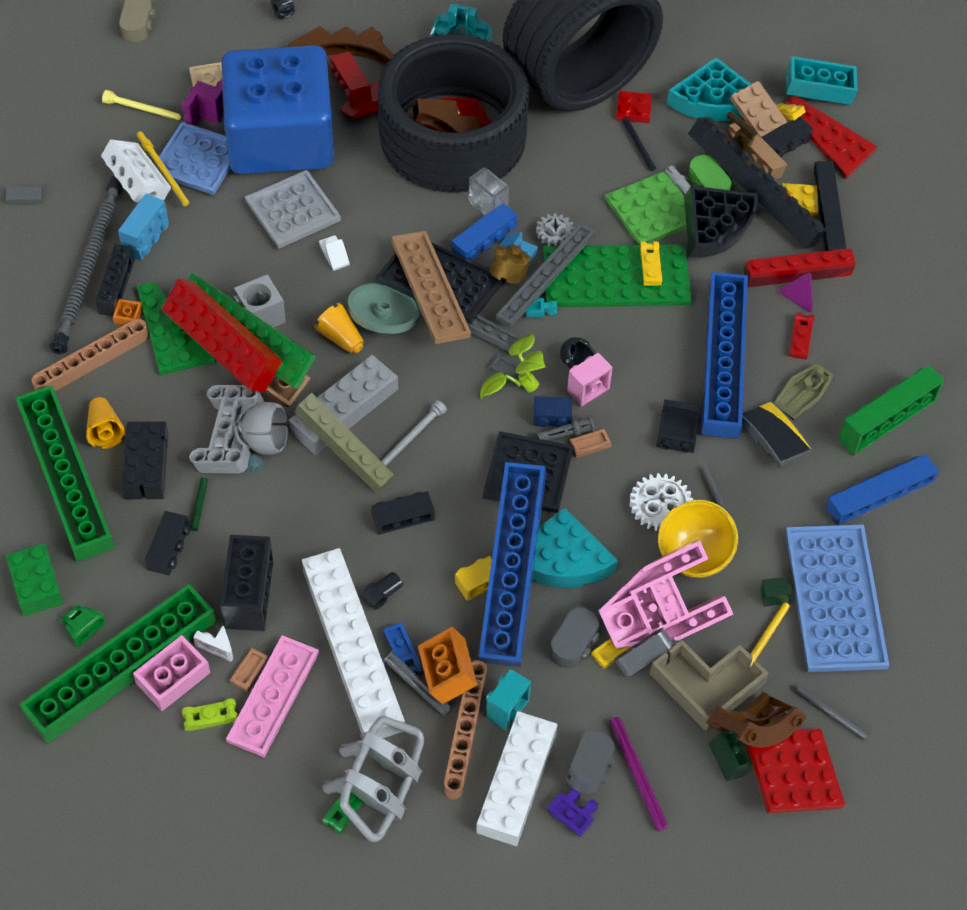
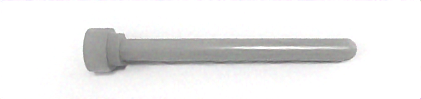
(437, 409)

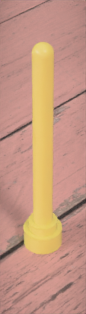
(111, 98)

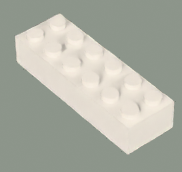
(516, 778)

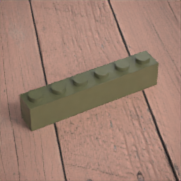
(343, 442)

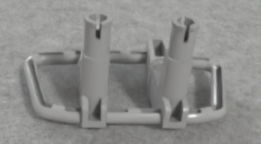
(370, 791)

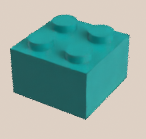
(507, 699)

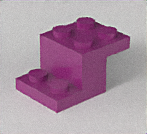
(204, 103)

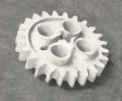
(659, 501)

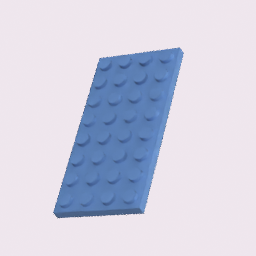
(836, 598)

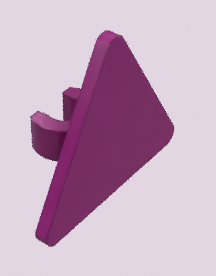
(800, 292)

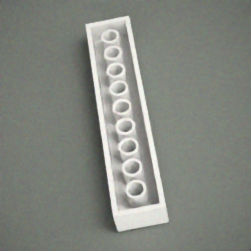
(351, 641)

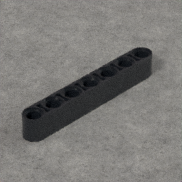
(829, 205)

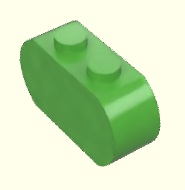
(708, 173)

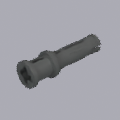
(576, 429)

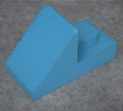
(516, 239)

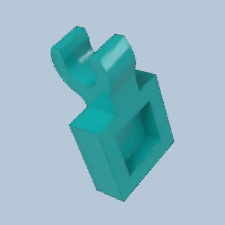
(540, 307)

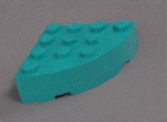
(708, 92)
(570, 554)

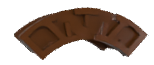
(750, 722)

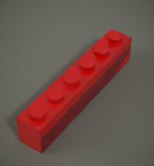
(791, 267)

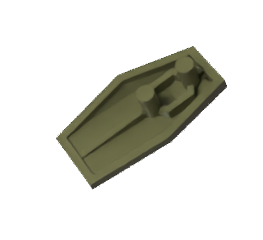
(804, 390)

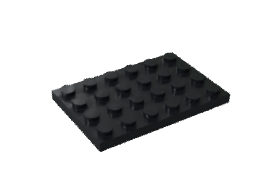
(469, 280)

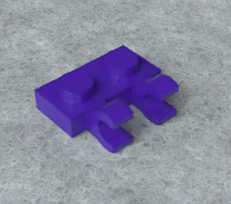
(570, 814)

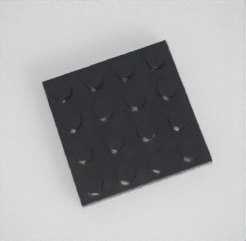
(532, 451)

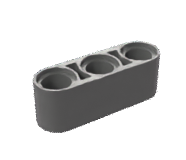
(644, 652)

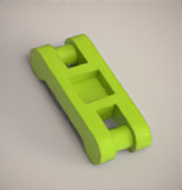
(209, 715)

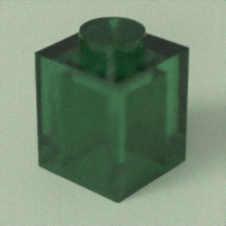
(775, 591)

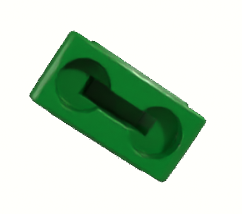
(83, 625)

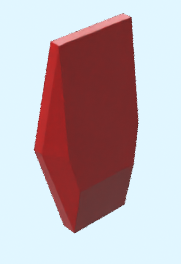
(364, 108)

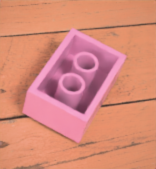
(171, 673)

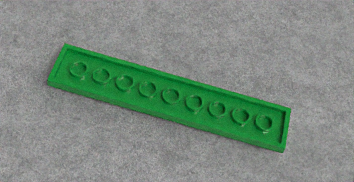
(295, 357)

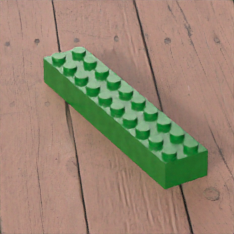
(65, 473)
(112, 665)

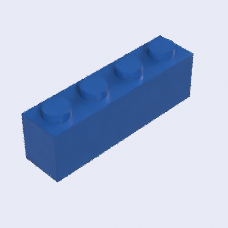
(485, 232)

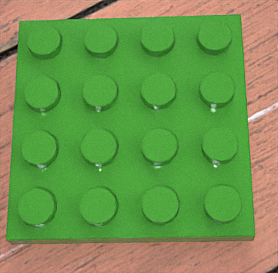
(650, 208)

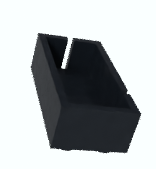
(145, 460)

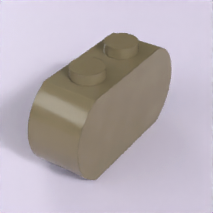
(136, 20)

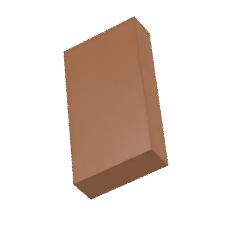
(590, 443)
(249, 670)

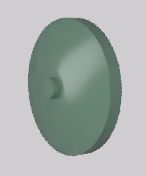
(382, 309)

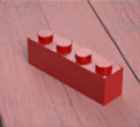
(350, 78)

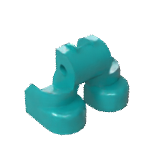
(465, 17)

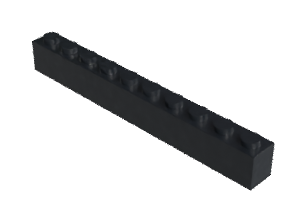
(756, 180)

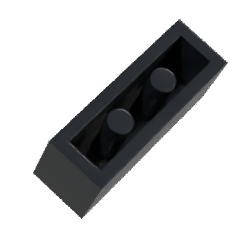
(789, 136)
(403, 512)
(167, 543)

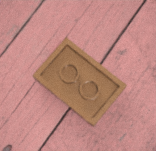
(758, 109)

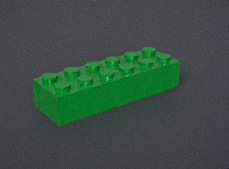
(890, 409)

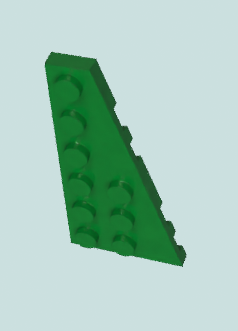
(171, 344)

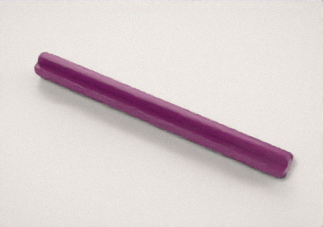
(638, 774)

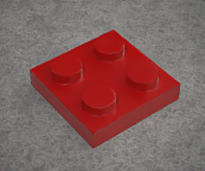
(634, 106)

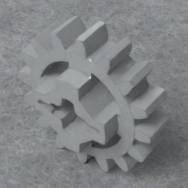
(546, 229)

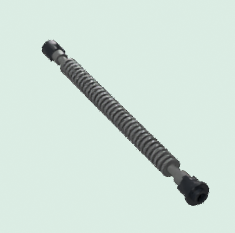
(86, 267)

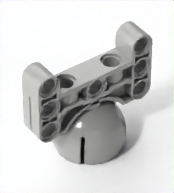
(240, 425)

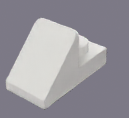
(334, 252)
(218, 646)

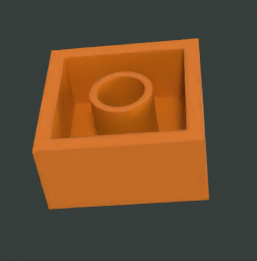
(127, 311)

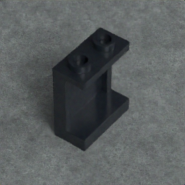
(678, 426)

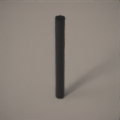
(639, 145)

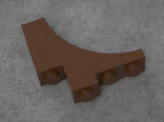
(443, 116)

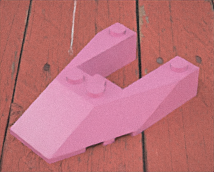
(654, 601)

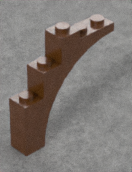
(366, 44)

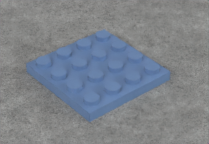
(196, 158)

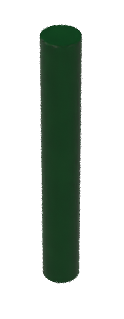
(199, 504)

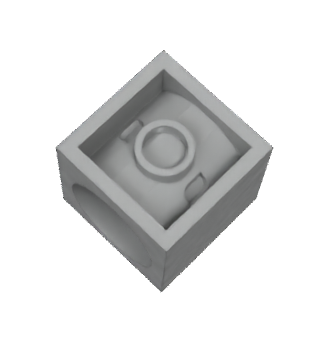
(262, 299)

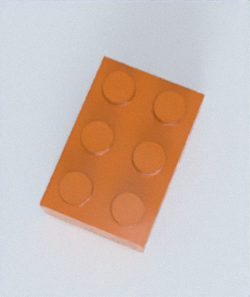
(447, 665)

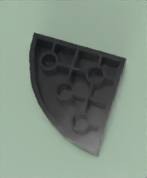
(716, 219)

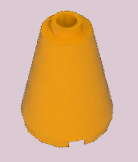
(340, 329)
(103, 424)

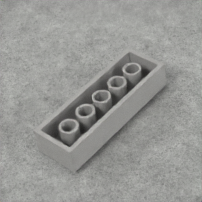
(350, 399)

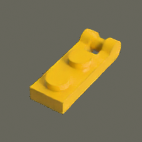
(651, 264)

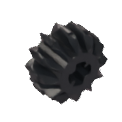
(283, 8)

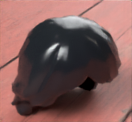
(575, 351)

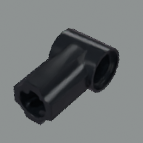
(378, 593)

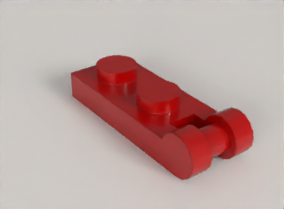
(801, 336)

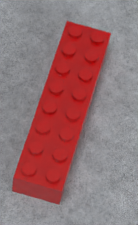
(222, 335)

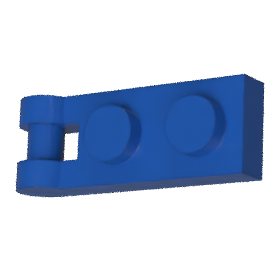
(401, 644)

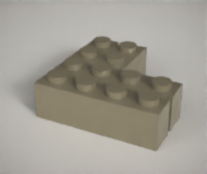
(703, 688)

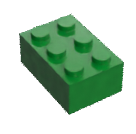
(34, 579)

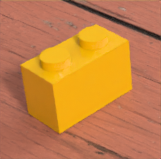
(474, 579)

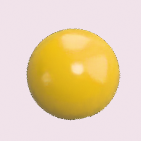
(701, 522)

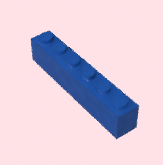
(881, 489)

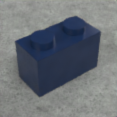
(552, 411)

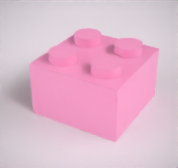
(589, 379)

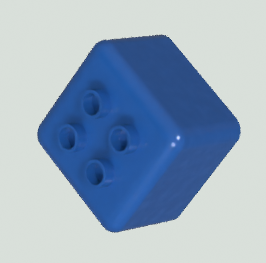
(277, 109)

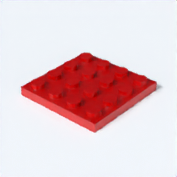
(797, 774)

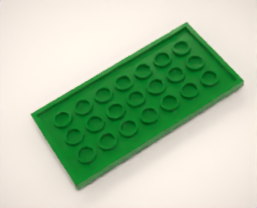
(615, 278)

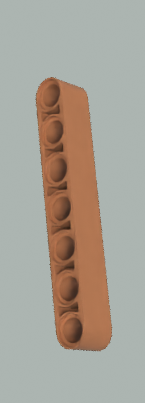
(92, 356)
(465, 738)

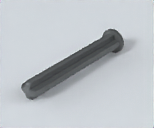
(415, 682)

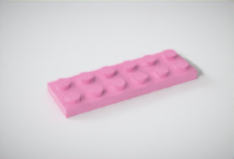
(272, 696)

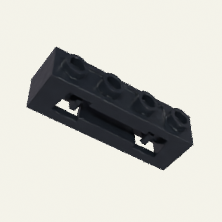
(115, 279)

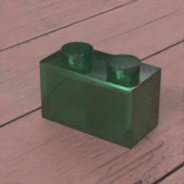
(731, 755)

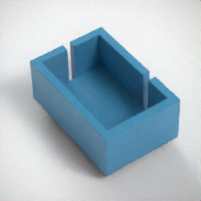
(144, 225)

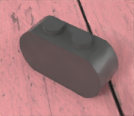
(574, 638)
(590, 762)

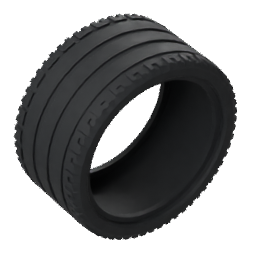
(596, 62)
(452, 67)

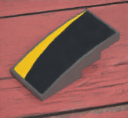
(776, 433)

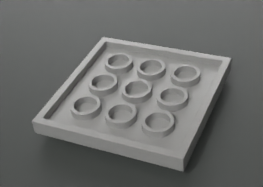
(292, 209)

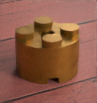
(509, 263)

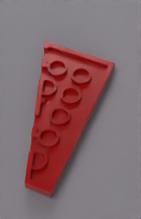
(835, 140)

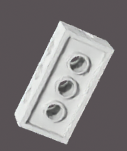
(135, 170)

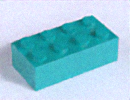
(821, 80)

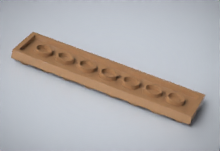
(430, 287)

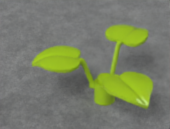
(530, 363)

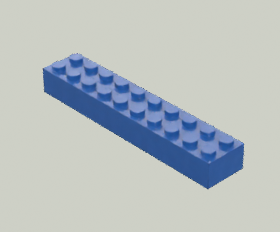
(724, 355)
(512, 564)

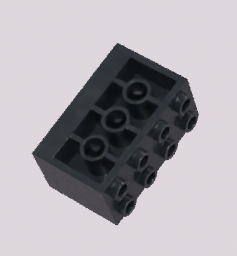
(247, 582)

